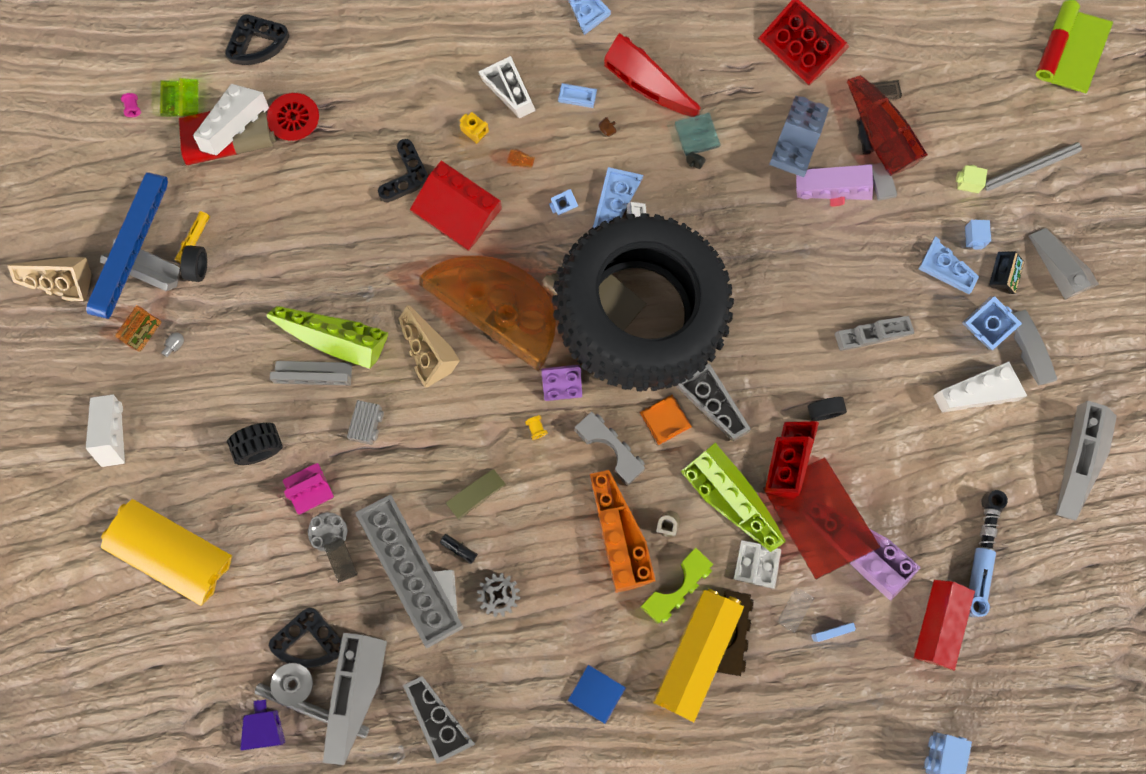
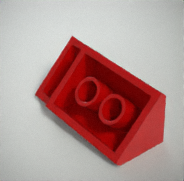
(791, 459)
(944, 624)

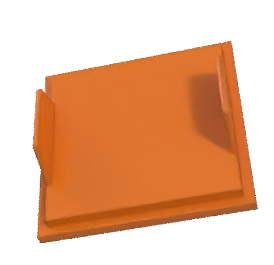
(665, 419)

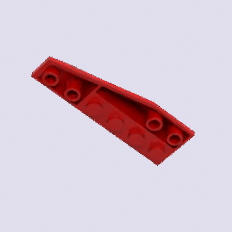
(646, 77)

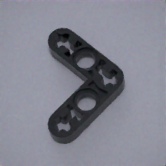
(410, 178)

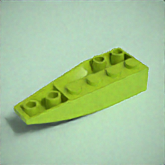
(333, 335)
(733, 496)

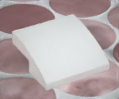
(757, 565)

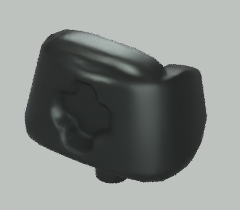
(695, 160)

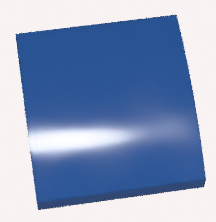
(596, 694)

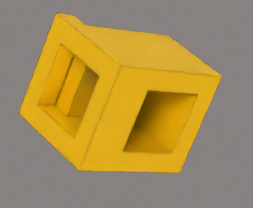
(476, 131)

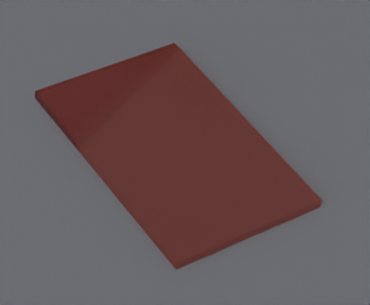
(824, 522)

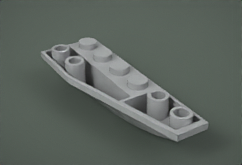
(1086, 456)
(353, 691)

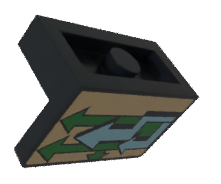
(1007, 271)

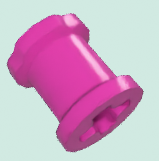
(130, 104)

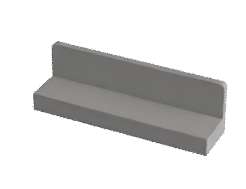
(153, 270)
(312, 373)

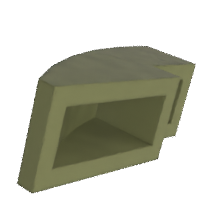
(475, 494)

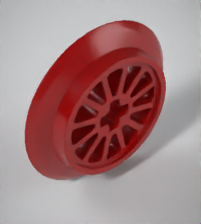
(282, 103)

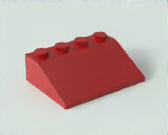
(803, 41)
(455, 205)

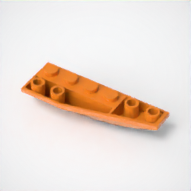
(622, 537)

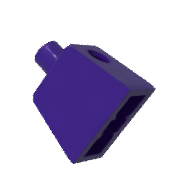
(261, 728)

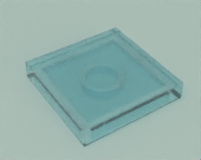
(697, 134)

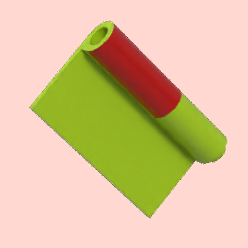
(1073, 48)

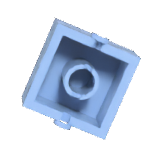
(992, 322)
(947, 754)

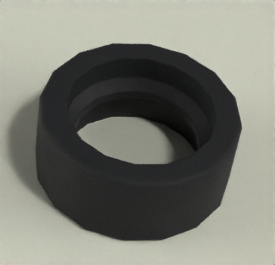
(193, 263)
(827, 408)

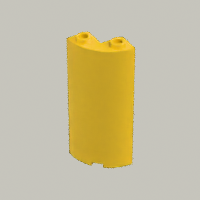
(165, 551)

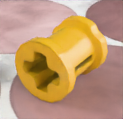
(536, 427)

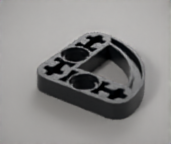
(248, 31)
(313, 628)

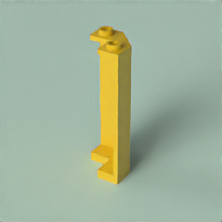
(698, 654)

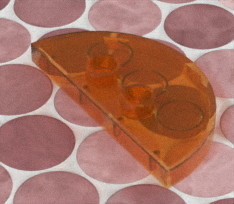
(498, 301)

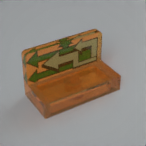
(138, 328)

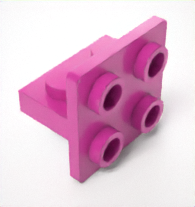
(307, 488)

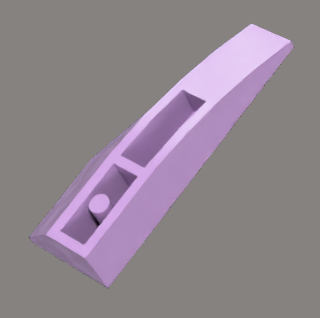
(886, 567)

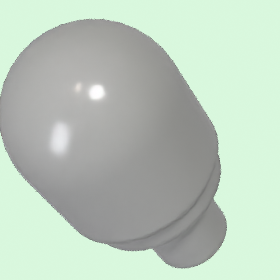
(173, 343)

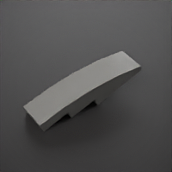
(874, 333)
(1033, 350)

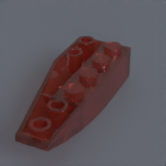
(886, 128)

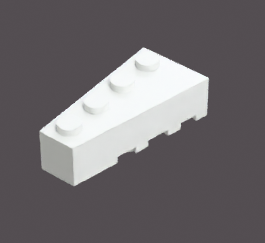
(229, 118)
(987, 388)

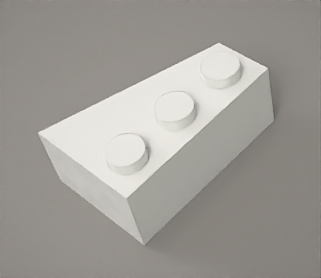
(508, 86)

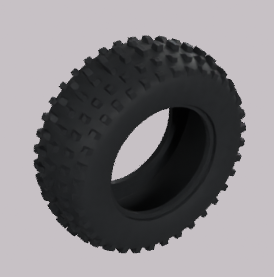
(657, 247)

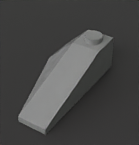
(1064, 266)

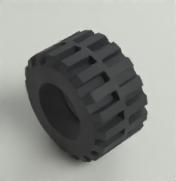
(254, 443)

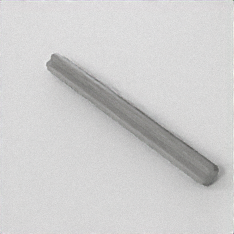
(1033, 166)
(305, 708)

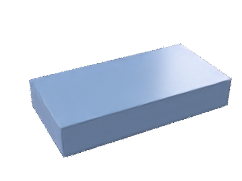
(577, 95)
(833, 632)

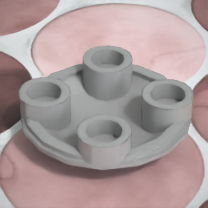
(326, 529)

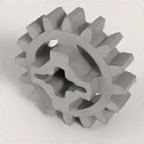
(507, 600)

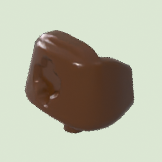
(607, 127)

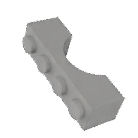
(593, 430)

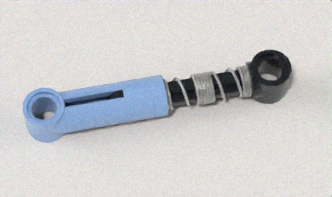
(985, 555)

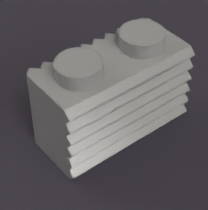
(365, 422)

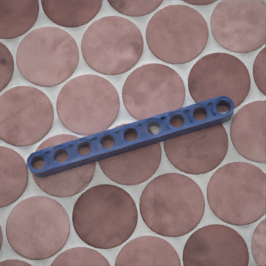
(127, 246)

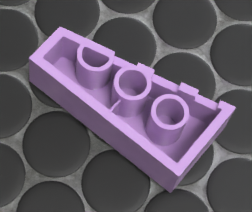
(836, 182)

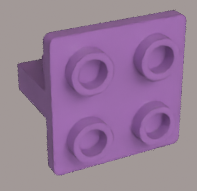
(562, 382)

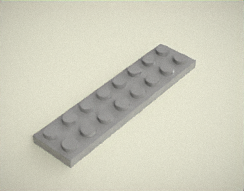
(409, 571)

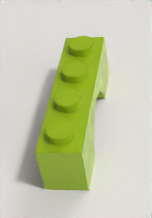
(694, 567)

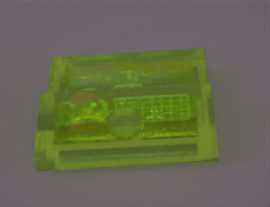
(178, 98)

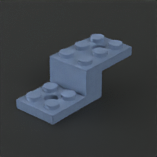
(799, 136)

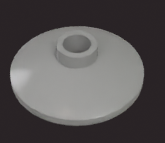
(280, 684)

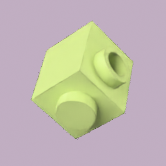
(971, 178)

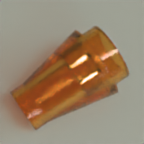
(520, 159)

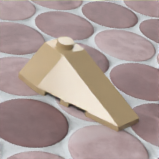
(60, 276)
(431, 352)

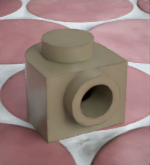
(668, 524)

